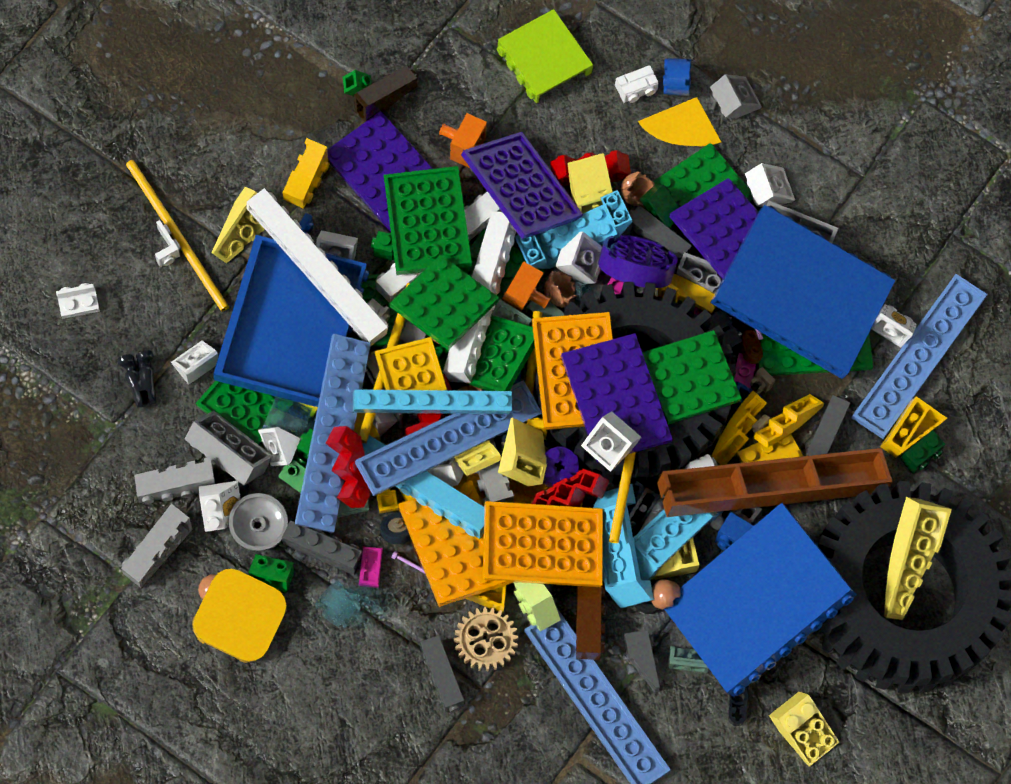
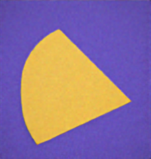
(682, 125)

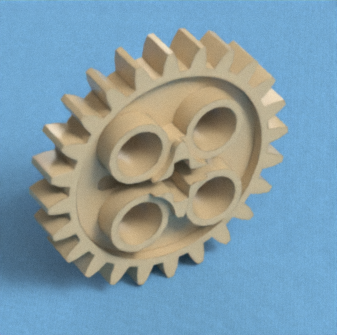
(492, 655)

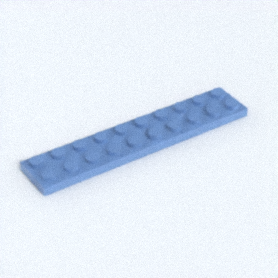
(919, 356)
(441, 442)
(321, 486)
(599, 704)

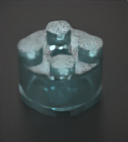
(338, 605)

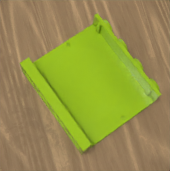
(543, 54)

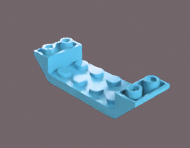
(599, 223)
(665, 537)
(619, 560)

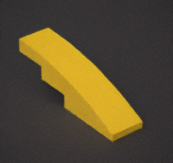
(697, 293)
(792, 418)
(739, 425)

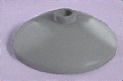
(258, 509)

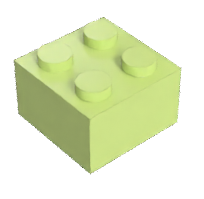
(537, 603)

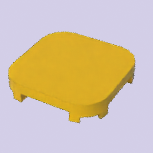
(239, 615)

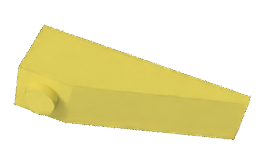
(238, 229)

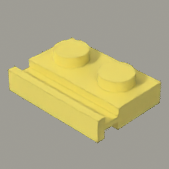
(478, 458)

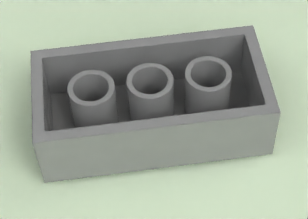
(228, 447)

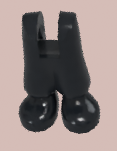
(139, 380)

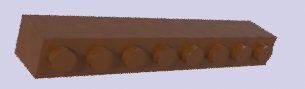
(589, 620)

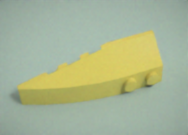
(915, 543)

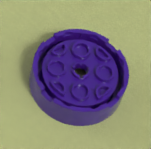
(637, 261)

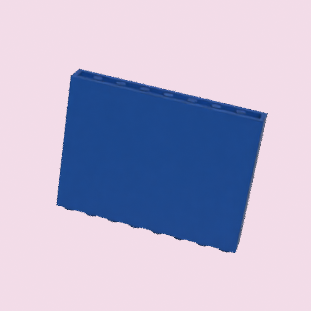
(803, 291)
(282, 326)
(759, 600)

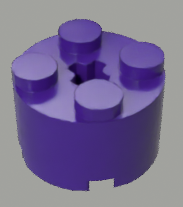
(566, 461)

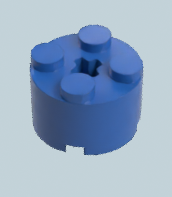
(677, 76)

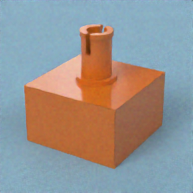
(469, 134)
(523, 288)

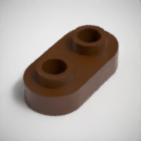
(751, 347)

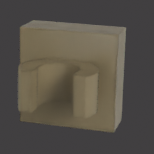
(763, 380)
(761, 423)

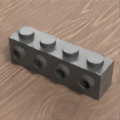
(322, 547)

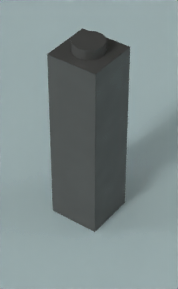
(652, 229)
(828, 426)
(442, 674)

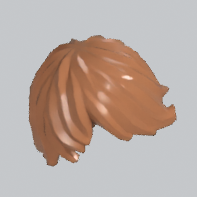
(634, 187)
(559, 289)

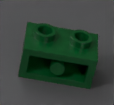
(660, 203)
(923, 451)

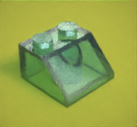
(288, 416)

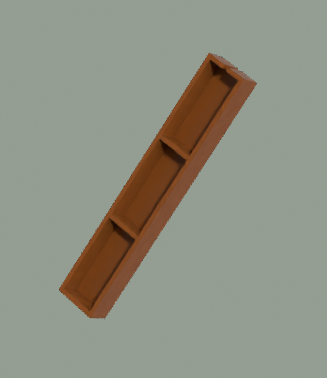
(772, 482)

